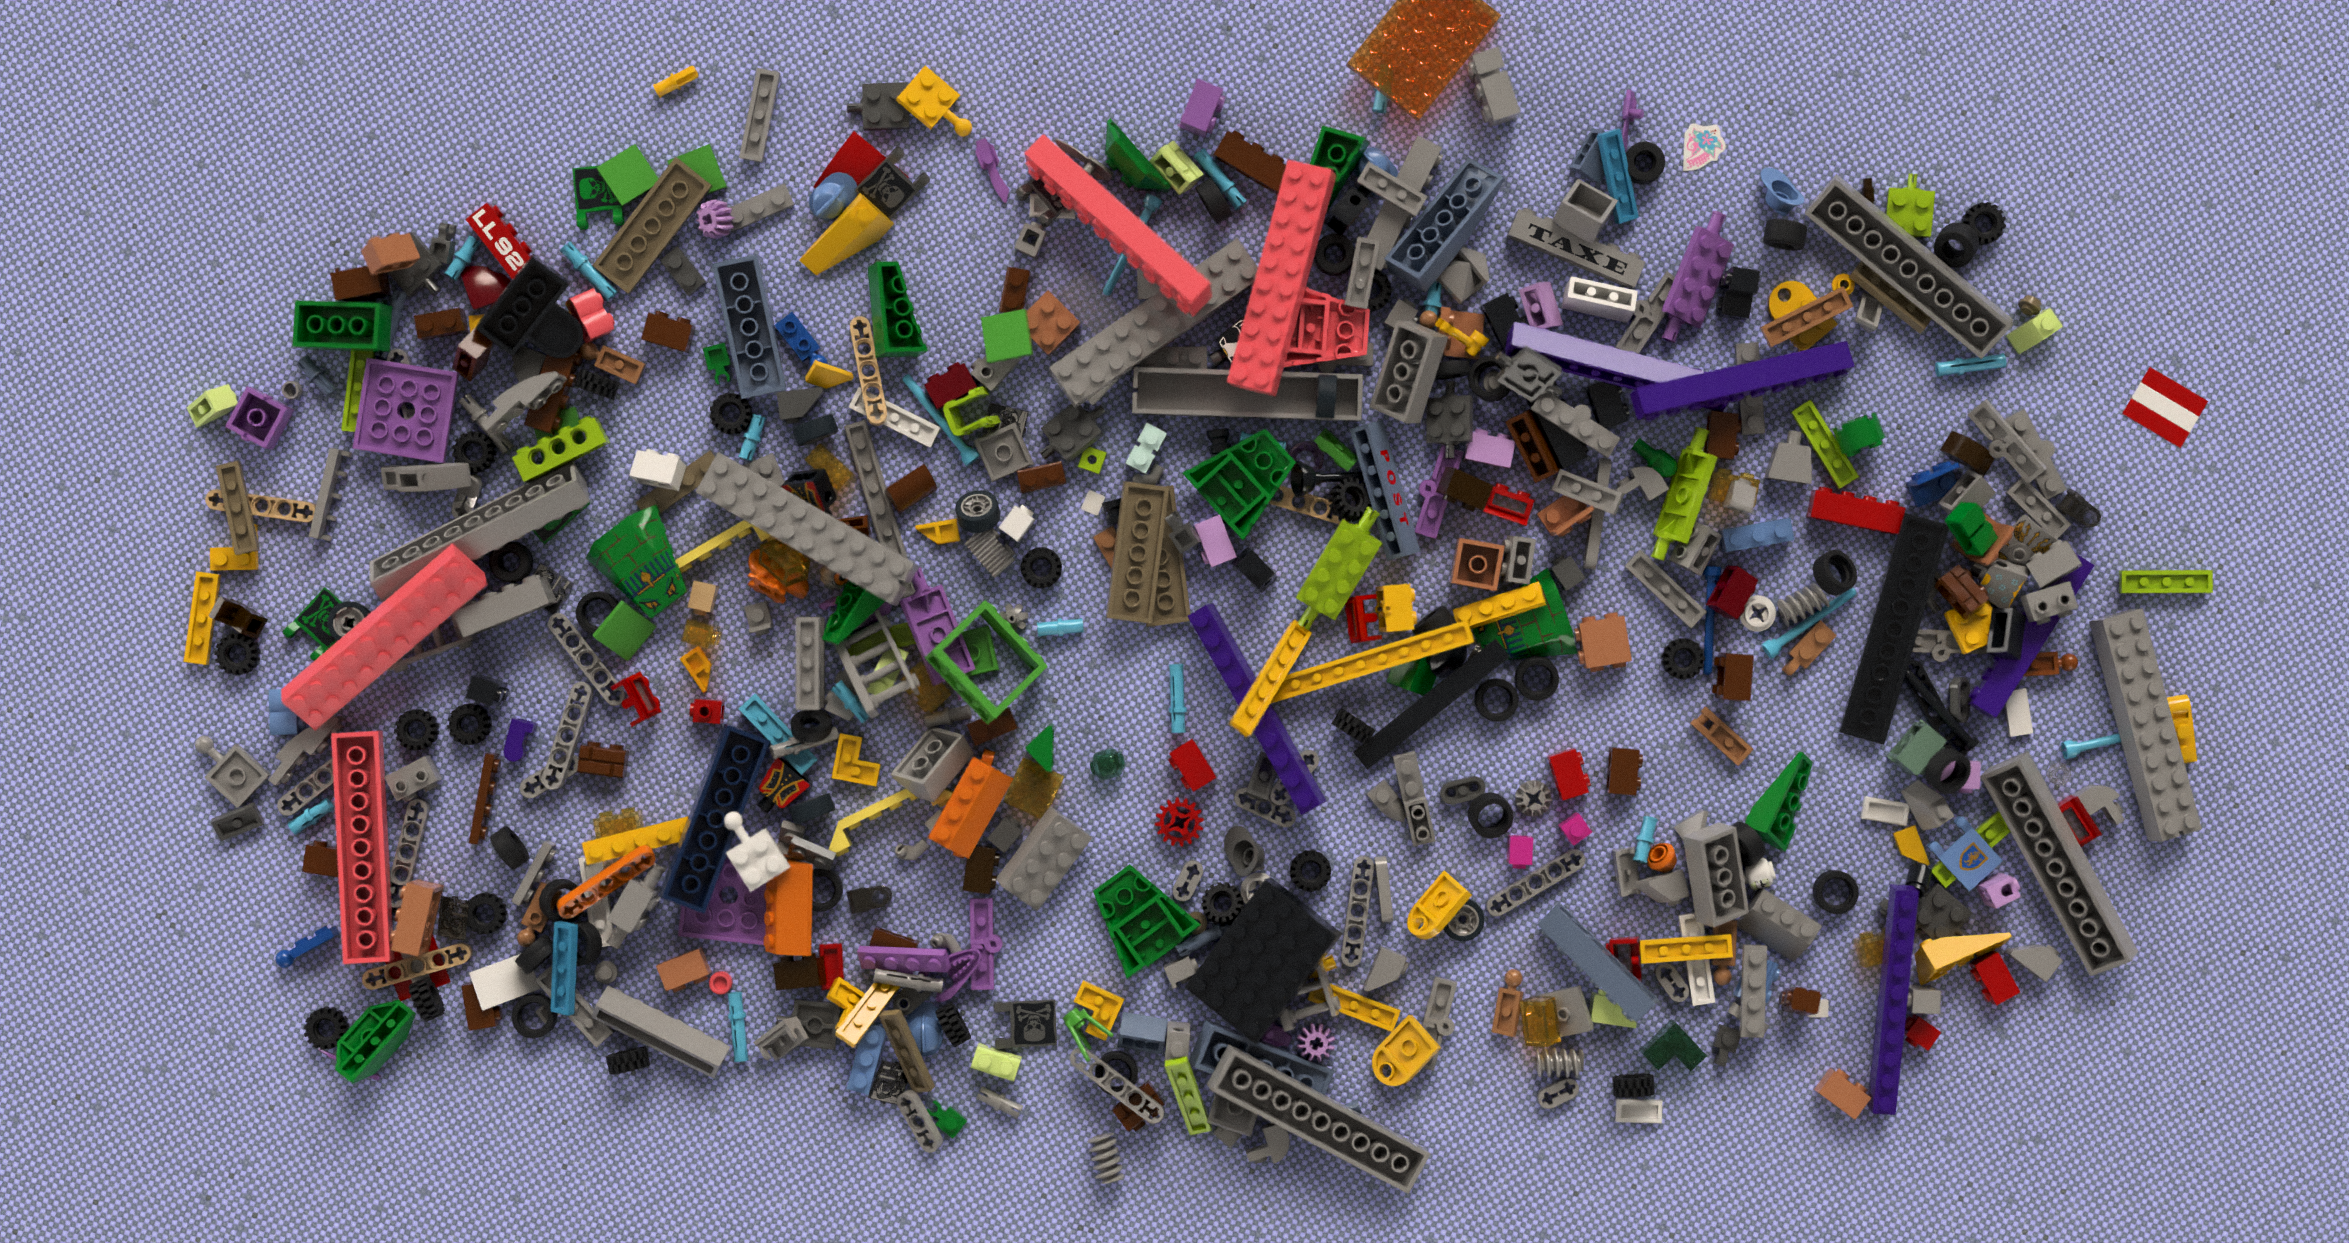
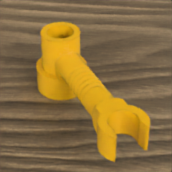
(1473, 343)

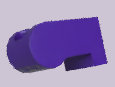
(516, 739)

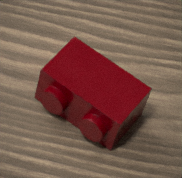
(950, 385)
(1732, 592)

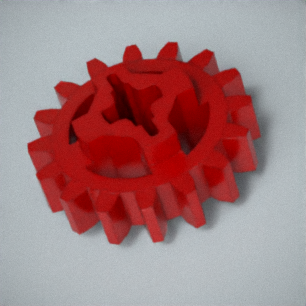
(1192, 814)

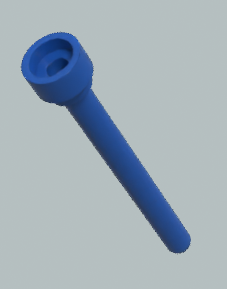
(1711, 575)

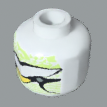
(1759, 874)

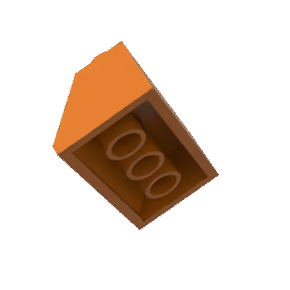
(970, 807)
(789, 911)

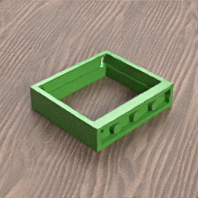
(963, 685)

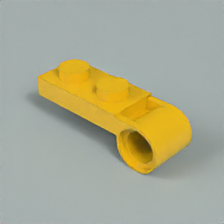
(2183, 722)

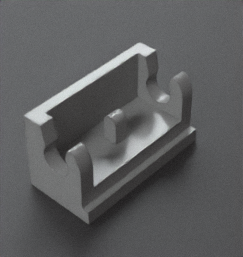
(1625, 871)
(781, 1038)

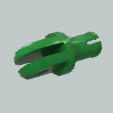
(1656, 459)

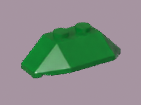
(1131, 163)
(373, 1040)

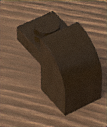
(1968, 453)
(238, 616)

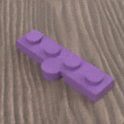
(1433, 504)
(983, 939)
(903, 959)

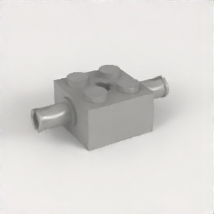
(633, 905)

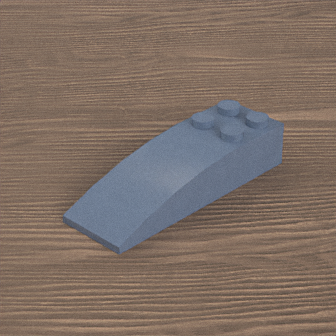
(1444, 226)
(749, 326)
(1216, 1037)

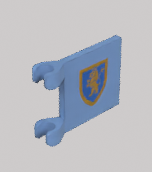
(1968, 857)

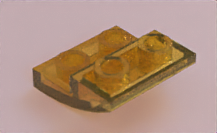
(1033, 788)

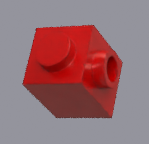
(707, 711)
(1920, 1032)

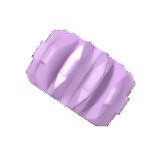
(715, 219)
(1311, 1035)

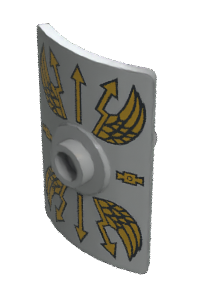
(2025, 542)

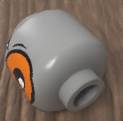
(832, 578)

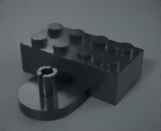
(530, 312)

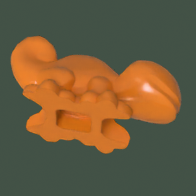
(767, 584)

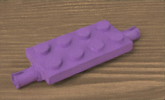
(1697, 277)
(930, 622)

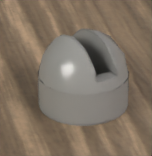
(289, 392)

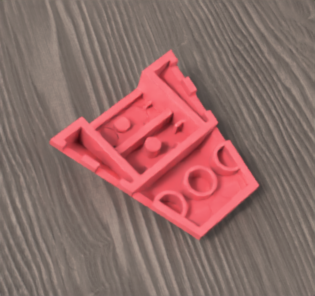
(1327, 330)

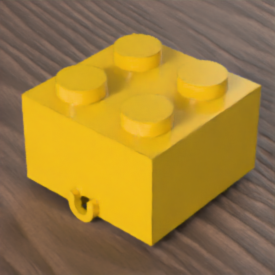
(1396, 608)

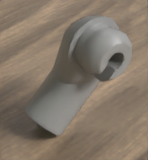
(1151, 478)
(945, 941)

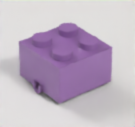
(1201, 108)
(259, 418)

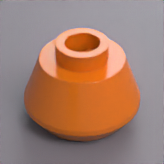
(1662, 857)

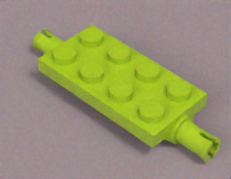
(1684, 495)
(1339, 569)

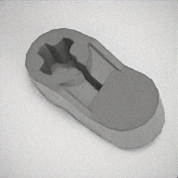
(461, 504)

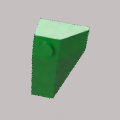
(853, 608)
(1775, 810)

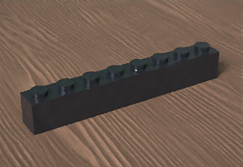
(1501, 315)

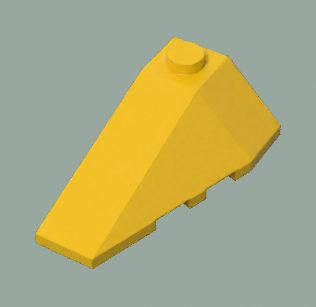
(851, 232)
(1941, 955)

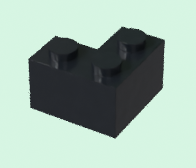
(1737, 293)

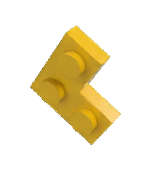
(225, 559)
(847, 762)
(844, 996)
(1103, 1003)

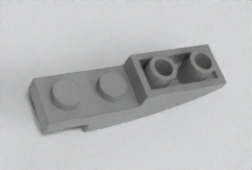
(528, 393)
(426, 477)
(308, 742)
(1413, 798)

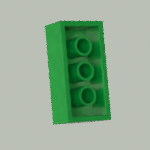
(342, 326)

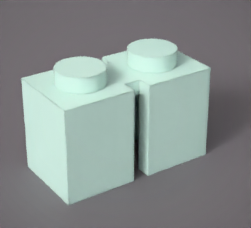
(1150, 440)

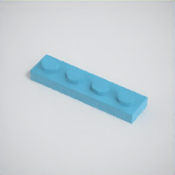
(776, 731)

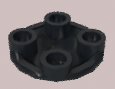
(1446, 662)

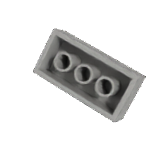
(1408, 371)
(505, 606)
(1043, 858)
(1716, 874)

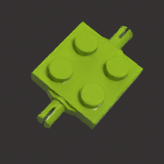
(1911, 208)

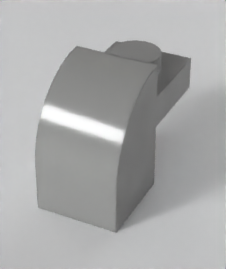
(1646, 479)
(2101, 797)
(1276, 1146)

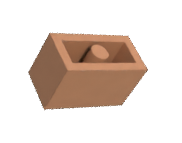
(390, 253)
(684, 969)
(1843, 1093)

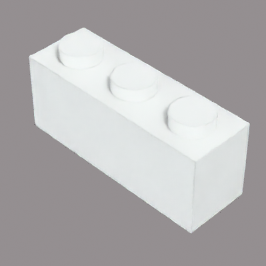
(1599, 299)

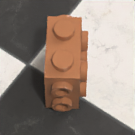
(1603, 642)

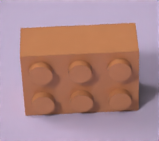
(416, 917)

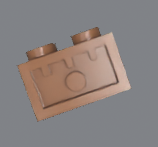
(1466, 323)
(1562, 514)
(2004, 535)

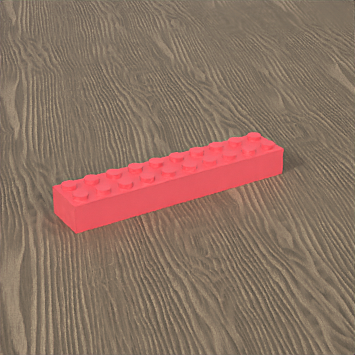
(1118, 226)
(1281, 278)
(383, 637)
(362, 846)

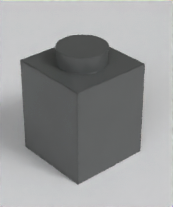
(1566, 572)
(1006, 833)

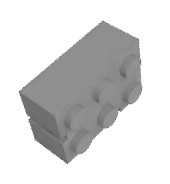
(1492, 87)

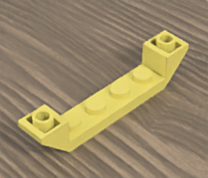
(720, 541)
(841, 840)

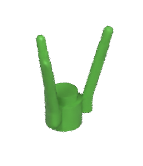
(1074, 1021)

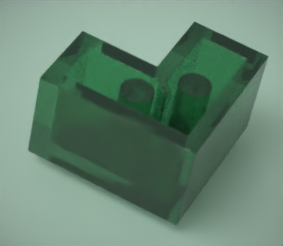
(1669, 1042)

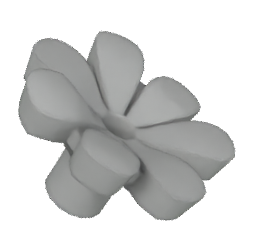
(1017, 614)

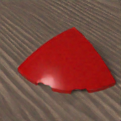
(854, 158)

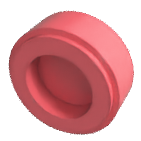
(720, 982)

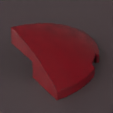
(483, 285)

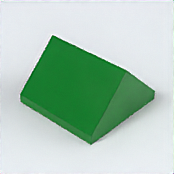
(1413, 676)
(1043, 748)

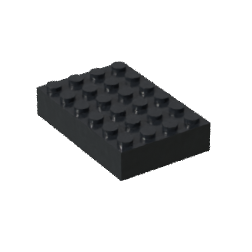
(1263, 960)

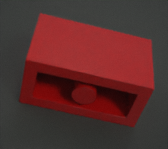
(1192, 765)
(1569, 774)
(1994, 978)

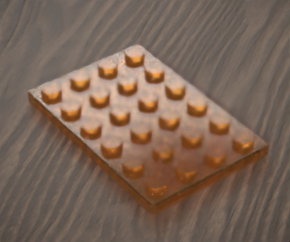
(1421, 49)

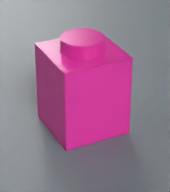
(1574, 828)
(1520, 851)

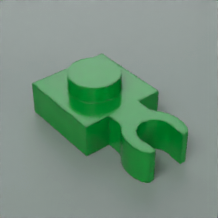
(717, 359)
(949, 1120)

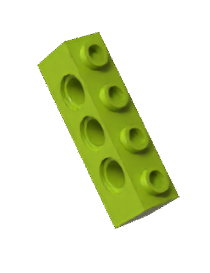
(594, 440)

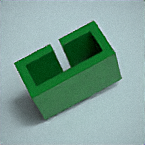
(1971, 528)

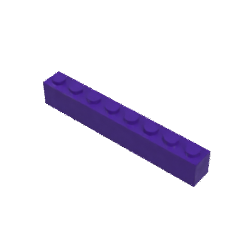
(2006, 674)

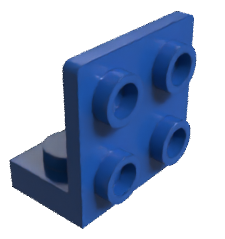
(1932, 485)

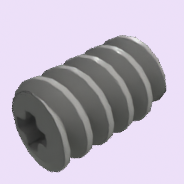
(1801, 603)
(1559, 1063)
(1106, 1158)

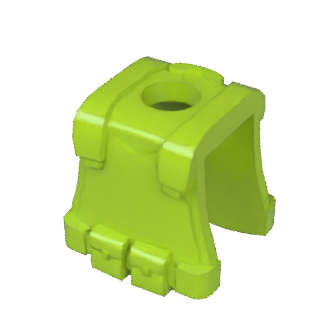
(954, 416)

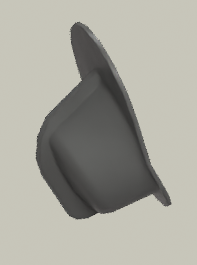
(1243, 851)

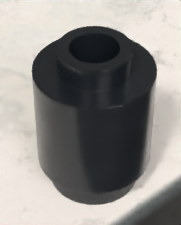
(1919, 877)

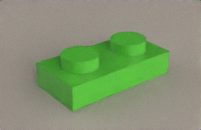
(1336, 449)

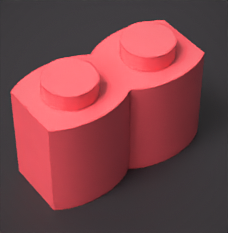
(591, 314)

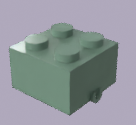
(1916, 748)

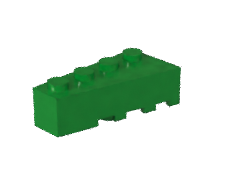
(892, 313)

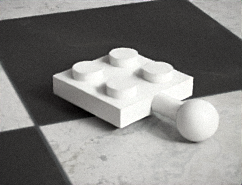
(757, 856)

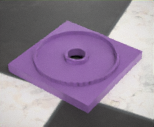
(379, 420)
(725, 921)

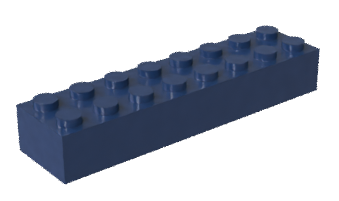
(705, 836)

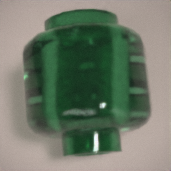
(1107, 764)

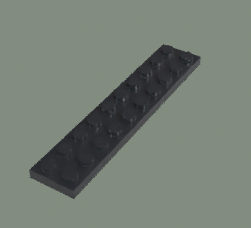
(1894, 628)

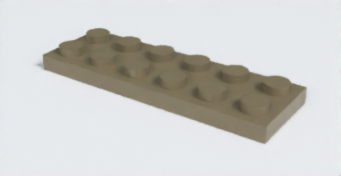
(652, 225)
(1137, 552)
(1171, 592)

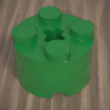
(1858, 434)

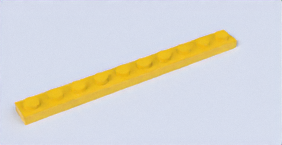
(1374, 660)

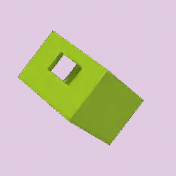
(1096, 467)

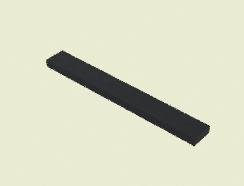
(1432, 703)

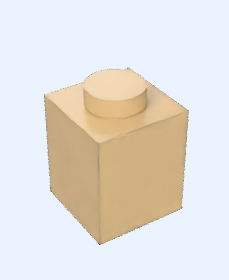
(703, 597)

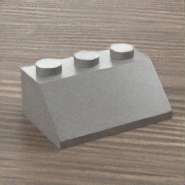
(932, 763)
(1778, 925)

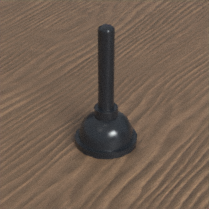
(1304, 478)

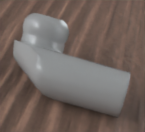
(908, 852)

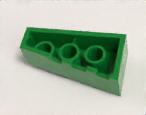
(1340, 153)

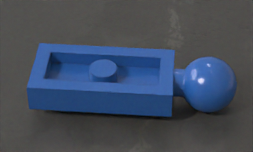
(799, 339)
(286, 958)

